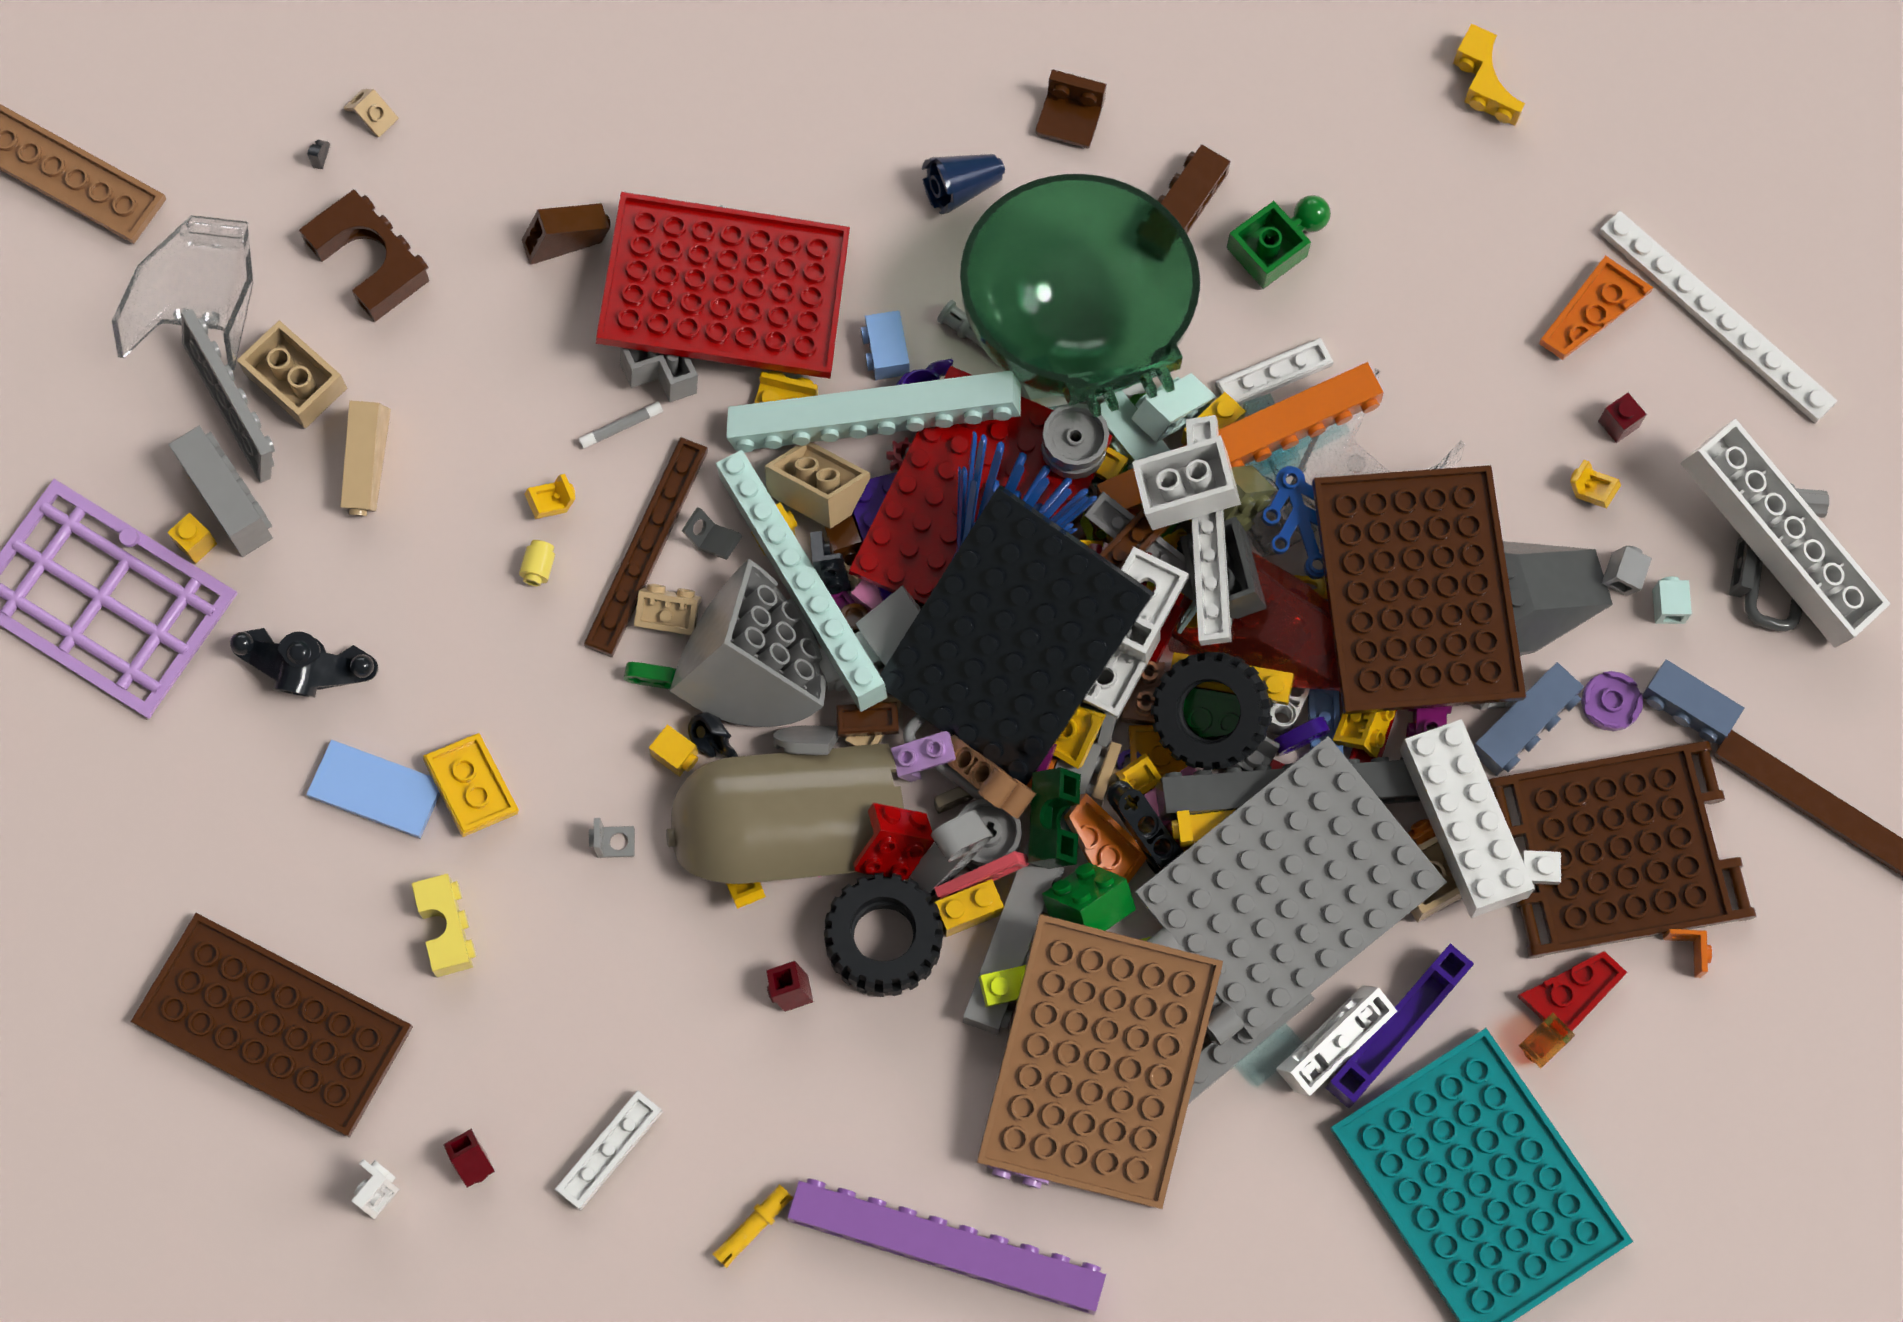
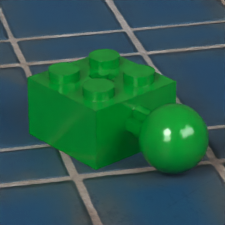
(1273, 242)

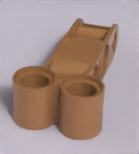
(990, 779)

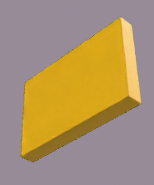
(470, 784)

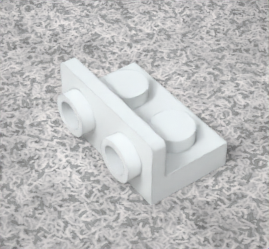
(376, 1192)

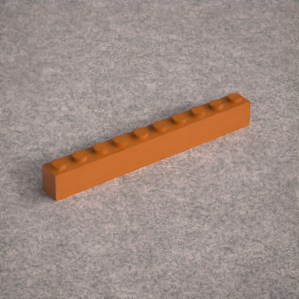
(1277, 426)

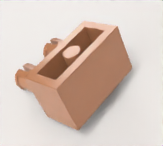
(1139, 704)

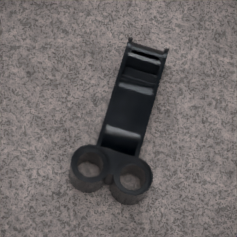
(1146, 834)

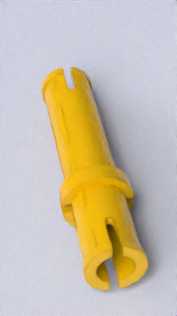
(753, 1225)

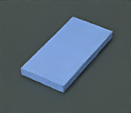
(374, 789)

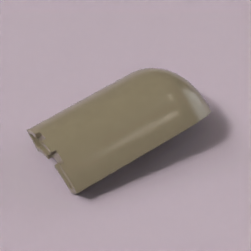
(780, 814)

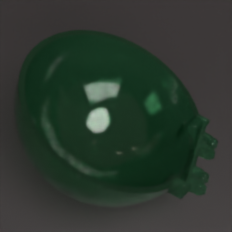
(1081, 287)

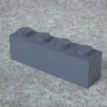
(1527, 719)

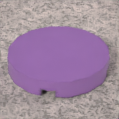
(1612, 701)

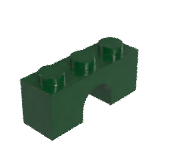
(1048, 843)

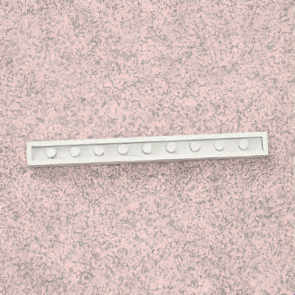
(1718, 317)

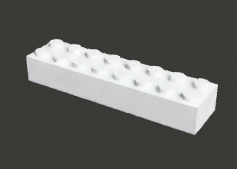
(1785, 533)

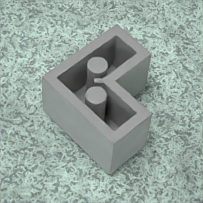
(674, 372)

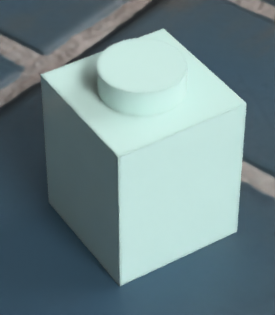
(1672, 601)

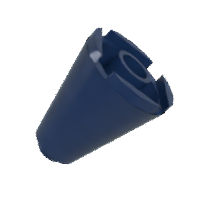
(960, 178)

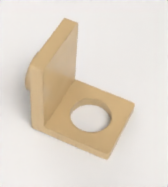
(372, 111)

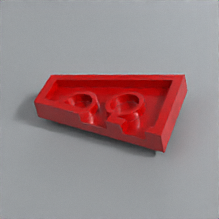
(1575, 991)

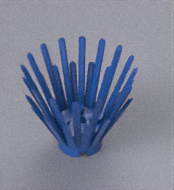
(969, 488)

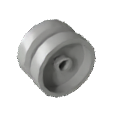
(1074, 441)
(1003, 827)

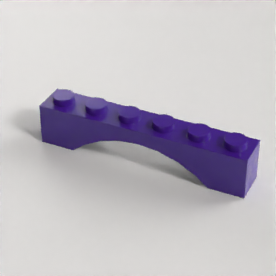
(1396, 1032)

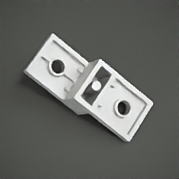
(1144, 636)

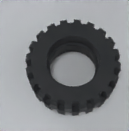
(1170, 718)
(877, 894)

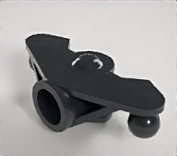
(301, 662)

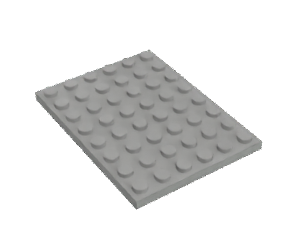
(1292, 885)

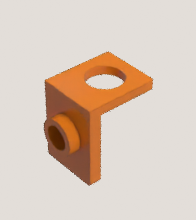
(1702, 951)

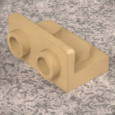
(667, 609)

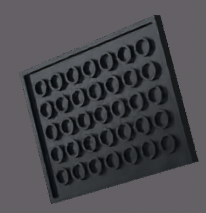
(1014, 635)

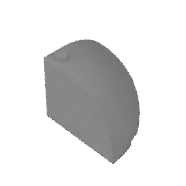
(752, 656)

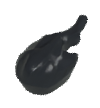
(709, 733)

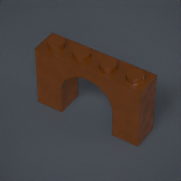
(352, 220)

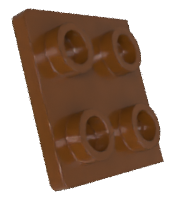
(1071, 109)

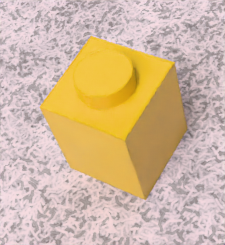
(192, 538)
(674, 751)

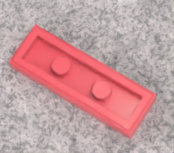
(994, 870)

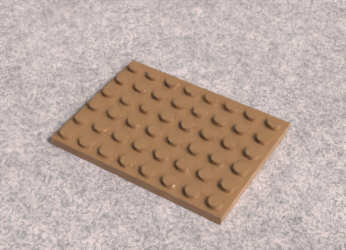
(1100, 1061)

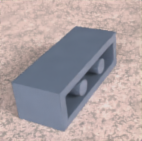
(1692, 702)

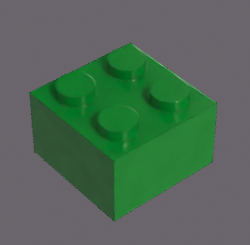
(1090, 898)

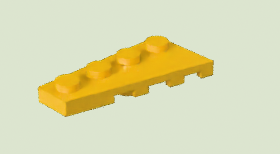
(1079, 737)

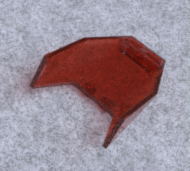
(1284, 637)

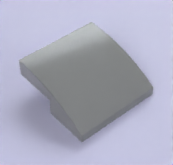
(888, 623)

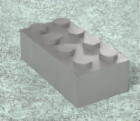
(223, 489)

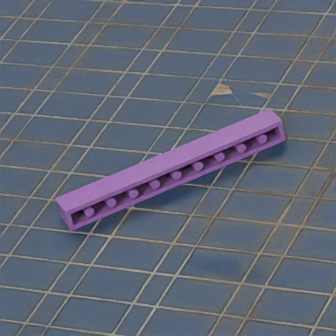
(947, 1247)

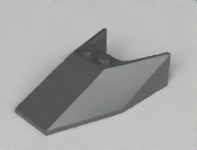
(1552, 591)

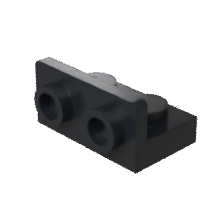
(829, 566)

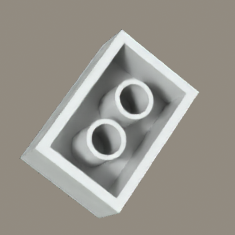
(1186, 483)

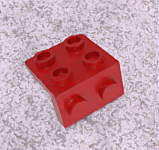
(897, 842)

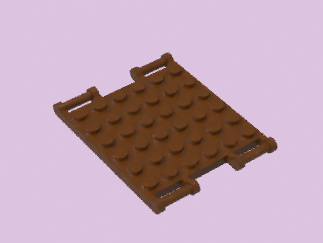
(1629, 847)

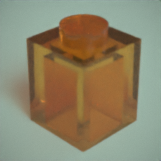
(1546, 1040)

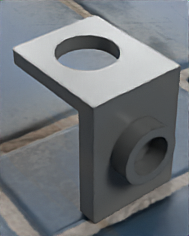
(713, 538)

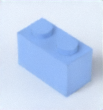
(887, 345)

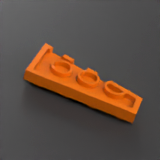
(1597, 303)

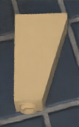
(364, 456)

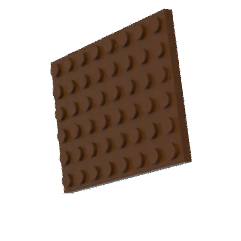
(1418, 589)

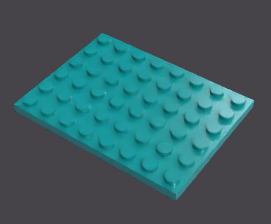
(1481, 1184)

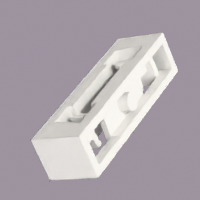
(1336, 1040)

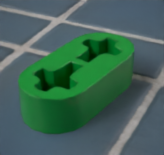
(649, 675)

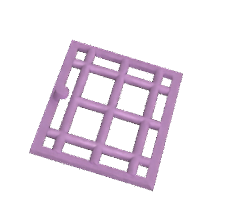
(101, 597)

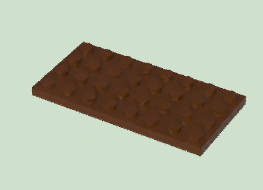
(272, 1024)

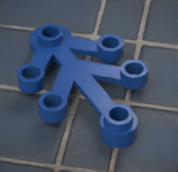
(1300, 515)

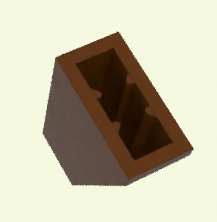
(564, 230)

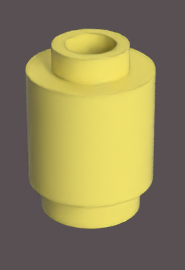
(537, 563)

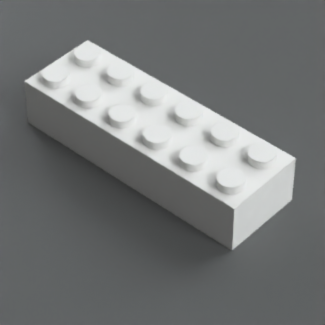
(1466, 818)

